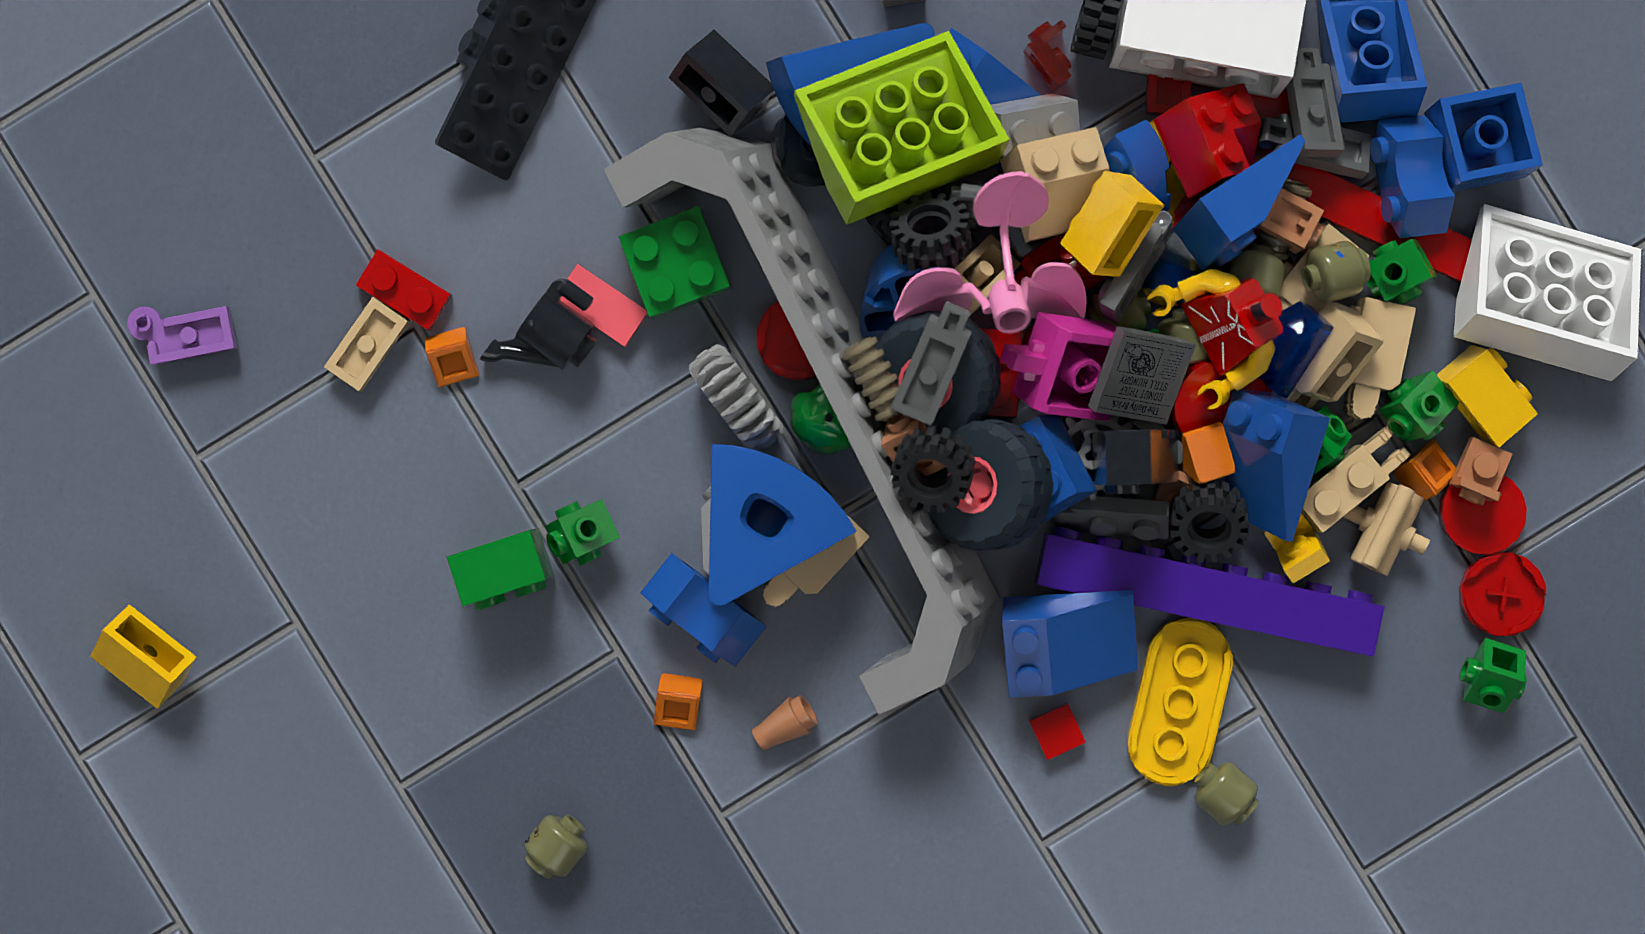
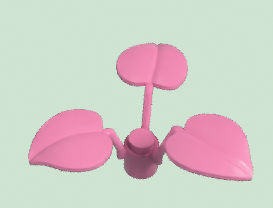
(1054, 287)

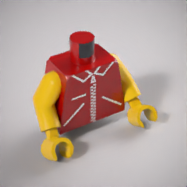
(1232, 323)

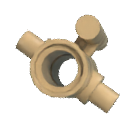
(1387, 528)

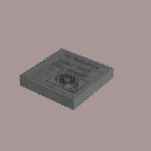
(1141, 375)

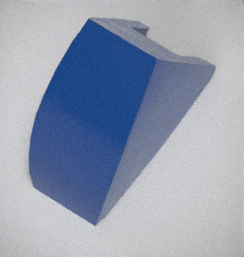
(813, 65)
(764, 520)

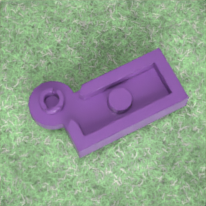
(184, 334)

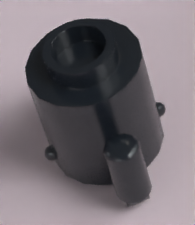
(551, 332)

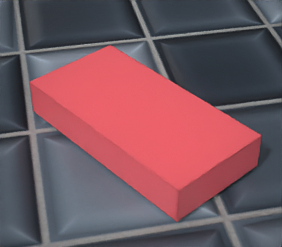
(610, 309)

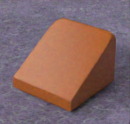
(451, 356)
(1207, 453)
(1426, 470)
(678, 701)

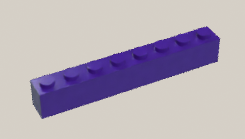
(1211, 594)

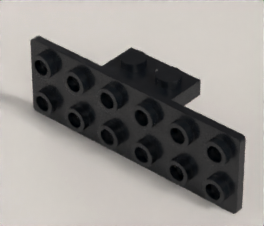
(513, 66)

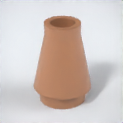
(787, 722)

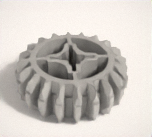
(736, 398)

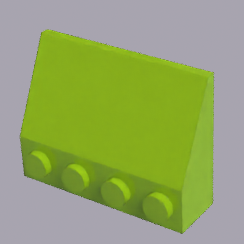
(900, 127)

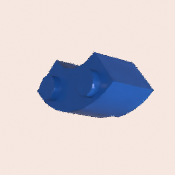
(1140, 154)
(1412, 176)
(882, 292)
(683, 597)

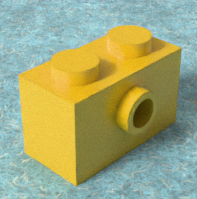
(1111, 224)
(1487, 395)
(143, 656)

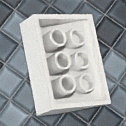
(1550, 294)

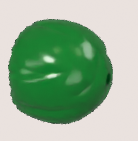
(810, 425)

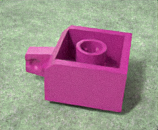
(1060, 364)

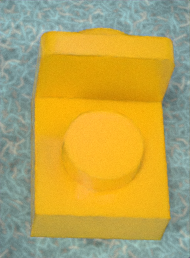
(1303, 553)

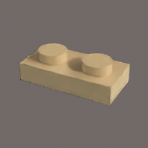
(367, 344)

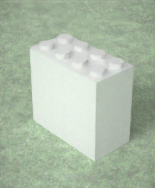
(1211, 41)

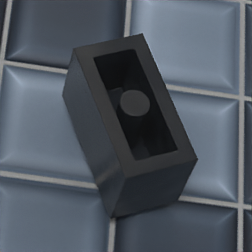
(721, 82)

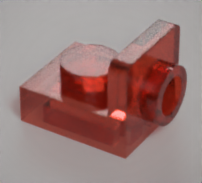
(1049, 62)

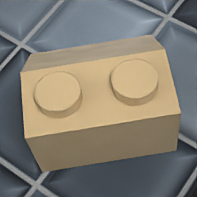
(1068, 170)

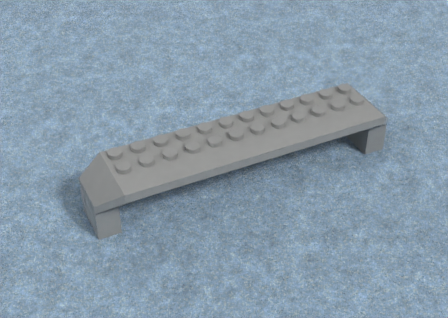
(826, 324)

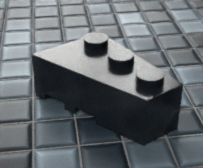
(1134, 458)

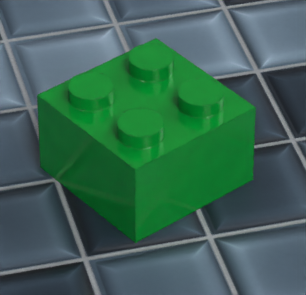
(674, 262)
(500, 567)

